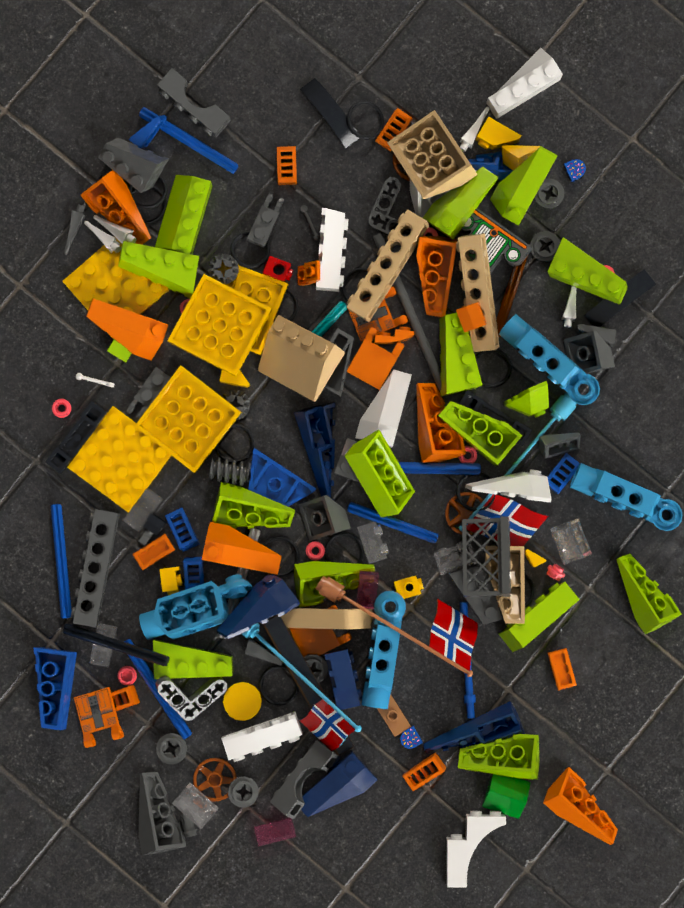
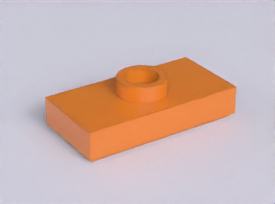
(154, 552)
(562, 669)

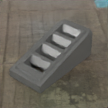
(606, 333)
(553, 444)
(258, 651)

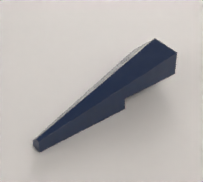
(316, 431)
(496, 724)

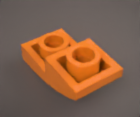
(309, 273)
(400, 335)

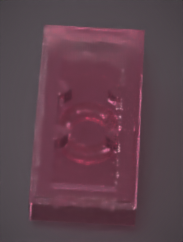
(275, 831)

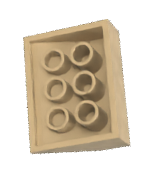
(431, 157)
(298, 358)

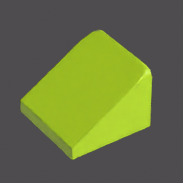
(119, 351)

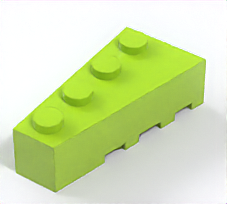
(161, 266)
(583, 272)
(457, 358)
(539, 616)
(191, 662)

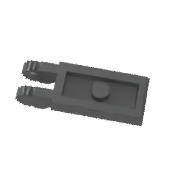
(264, 222)
(149, 391)

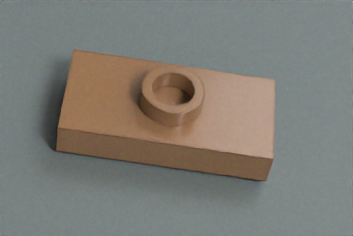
(394, 718)

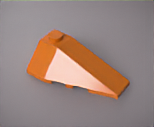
(572, 802)

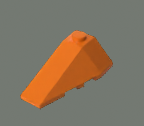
(114, 201)
(436, 266)
(134, 331)
(435, 438)
(235, 549)

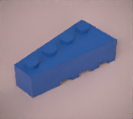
(55, 682)

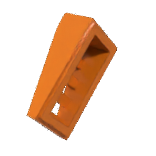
(403, 116)
(286, 180)
(128, 695)
(434, 773)

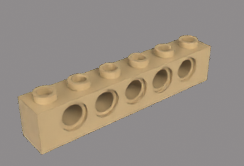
(481, 264)
(388, 276)

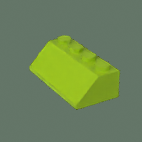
(184, 214)
(380, 474)

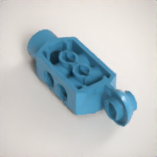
(567, 373)
(646, 505)
(192, 609)
(380, 681)

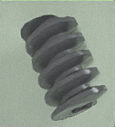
(229, 471)

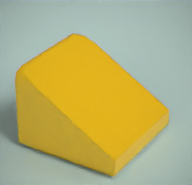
(533, 558)

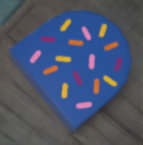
(575, 169)
(410, 738)

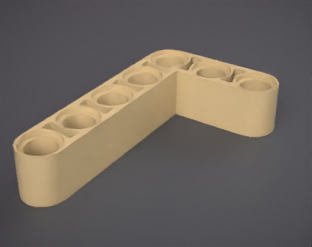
(327, 618)

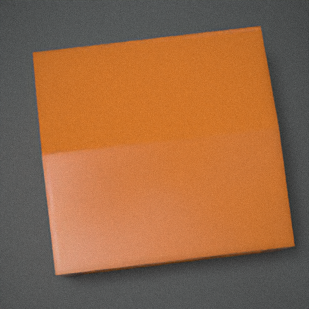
(471, 317)

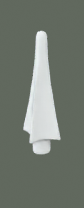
(470, 135)
(119, 232)
(108, 240)
(570, 310)

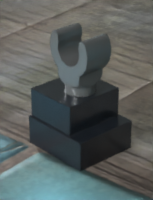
(153, 525)

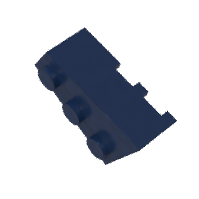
(343, 678)

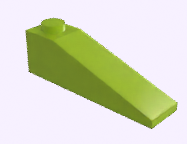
(520, 187)
(456, 206)
(530, 401)
(485, 434)
(245, 508)
(310, 573)
(648, 603)
(506, 757)

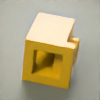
(170, 580)
(400, 586)

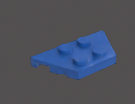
(275, 481)

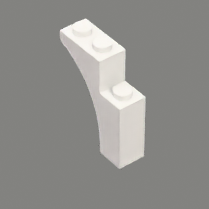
(460, 848)

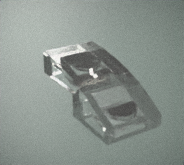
(142, 509)
(102, 655)

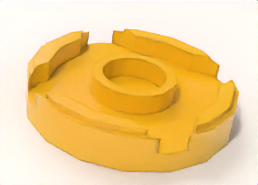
(242, 701)

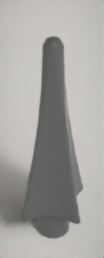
(77, 218)

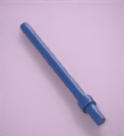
(469, 698)

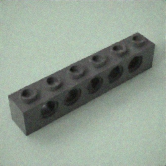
(78, 614)

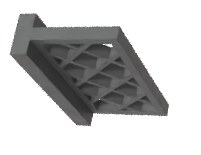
(503, 561)

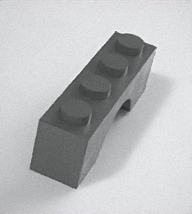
(211, 118)
(289, 797)

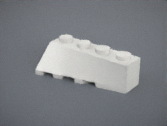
(527, 82)
(330, 250)
(261, 736)

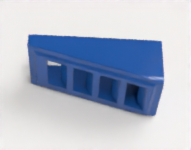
(146, 134)
(553, 486)
(189, 544)
(193, 561)

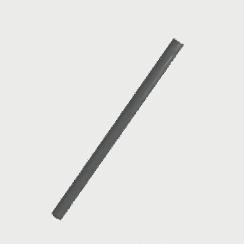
(413, 319)

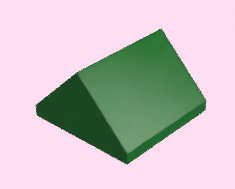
(507, 795)

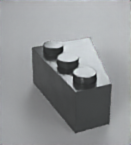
(337, 379)

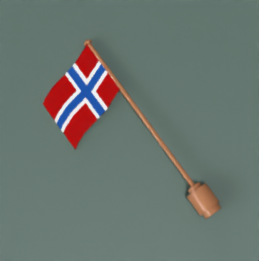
(450, 636)

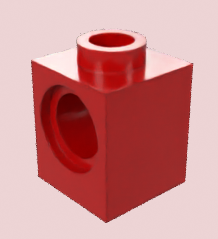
(272, 263)

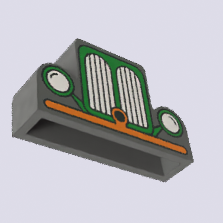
(498, 239)

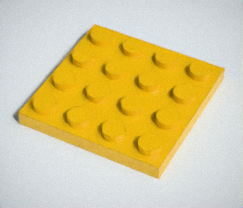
(105, 281)
(262, 289)
(219, 325)
(188, 419)
(119, 460)

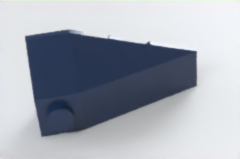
(264, 600)
(342, 783)

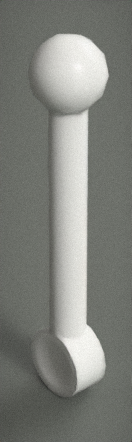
(79, 376)

